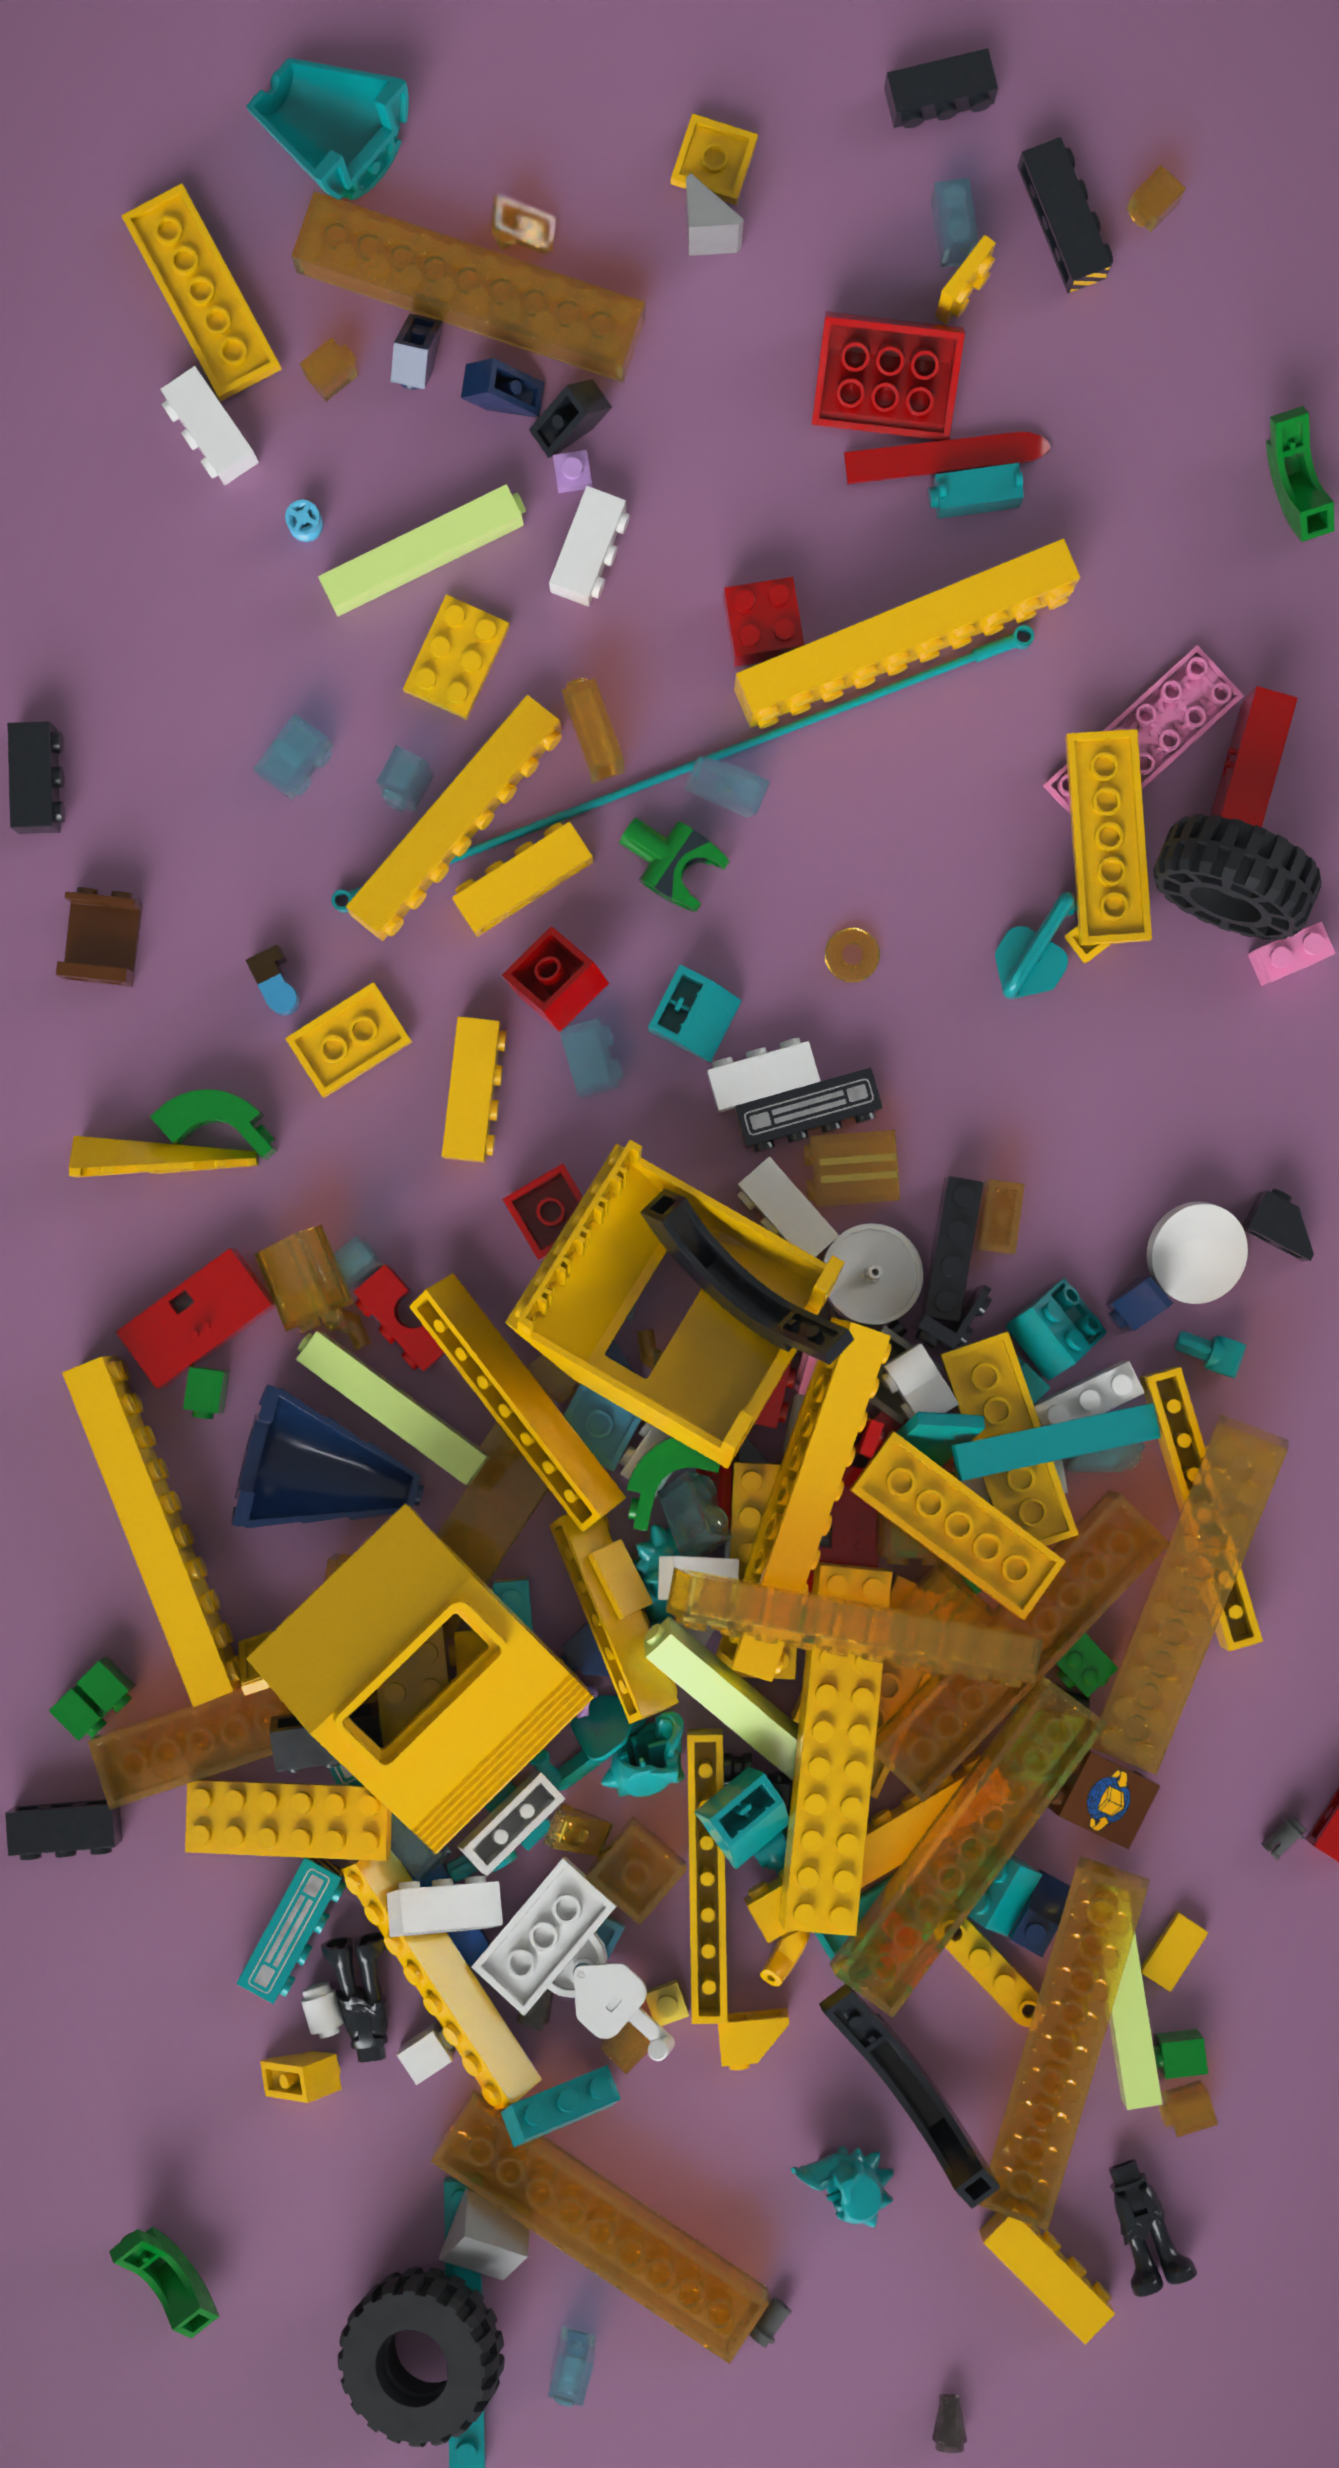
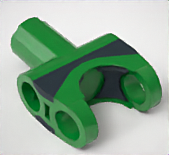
(669, 859)

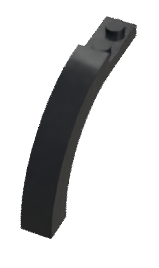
(735, 1288)
(915, 2092)

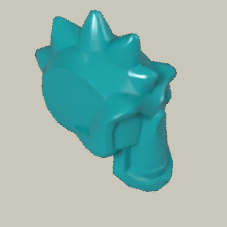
(647, 1565)
(648, 1759)
(851, 2182)

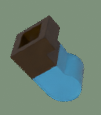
(276, 991)

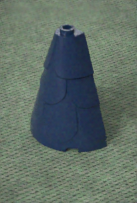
(314, 1470)

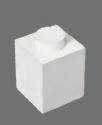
(426, 2053)

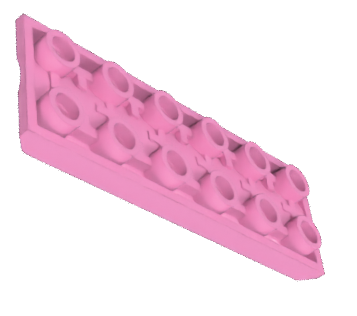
(1168, 717)

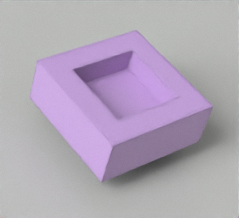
(572, 471)

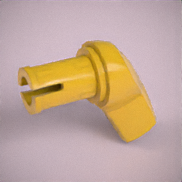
(784, 1957)

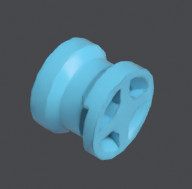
(301, 513)

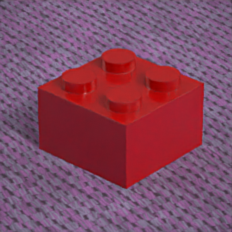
(762, 620)
(555, 979)
(544, 1208)

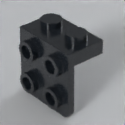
(934, 1333)

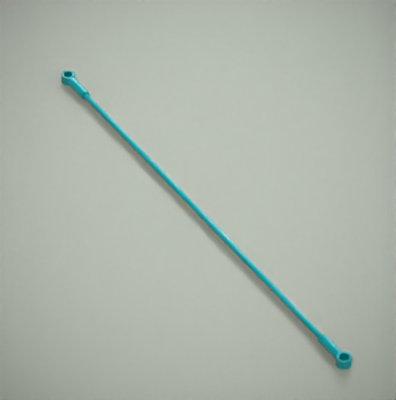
(978, 654)

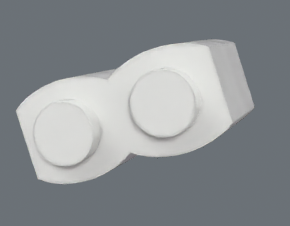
(918, 1383)

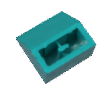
(694, 1013)
(1056, 1329)
(744, 1815)
(1006, 1896)

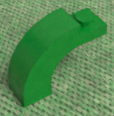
(1292, 471)
(197, 1108)
(653, 1468)
(170, 2277)

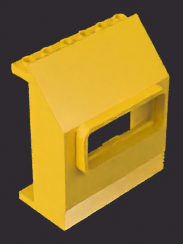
(715, 1367)
(367, 1626)

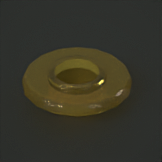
(843, 970)

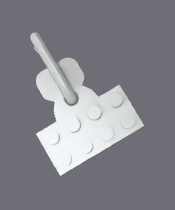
(546, 1945)

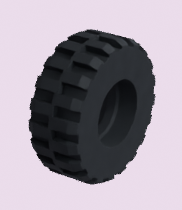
(1237, 876)
(382, 2386)

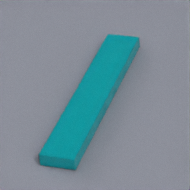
(1055, 1441)

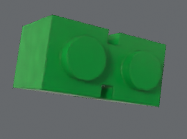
(93, 1698)

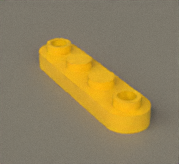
(993, 1972)

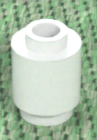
(322, 2010)

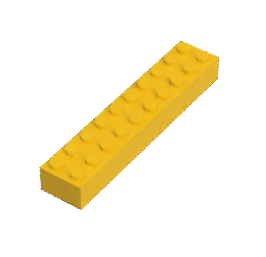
(906, 634)
(809, 1484)
(155, 1527)
(833, 1770)

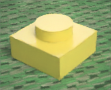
(667, 2003)

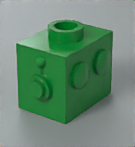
(1085, 1666)

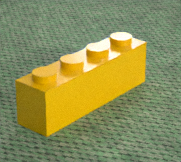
(523, 878)
(472, 1089)
(1049, 2274)

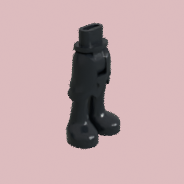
(362, 2008)
(1139, 2214)

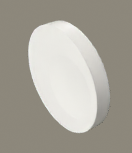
(1197, 1252)
(878, 1276)

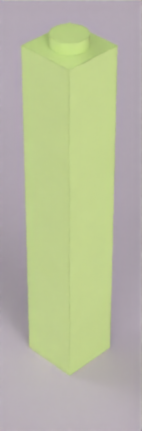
(423, 549)
(392, 1406)
(723, 1693)
(1133, 2039)

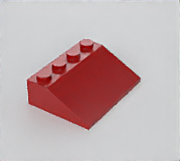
(888, 375)

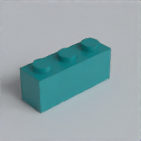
(560, 2106)

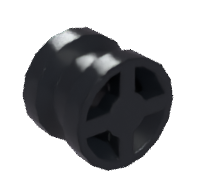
(735, 1765)

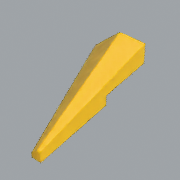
(114, 1156)

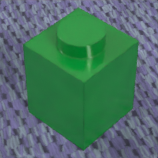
(206, 1391)
(1180, 2054)

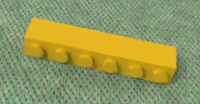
(638, 1682)

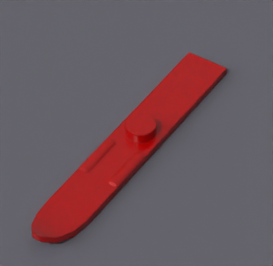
(943, 456)

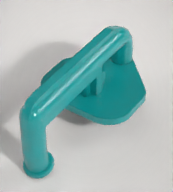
(1028, 959)
(599, 1735)

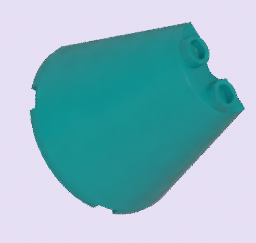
(334, 122)

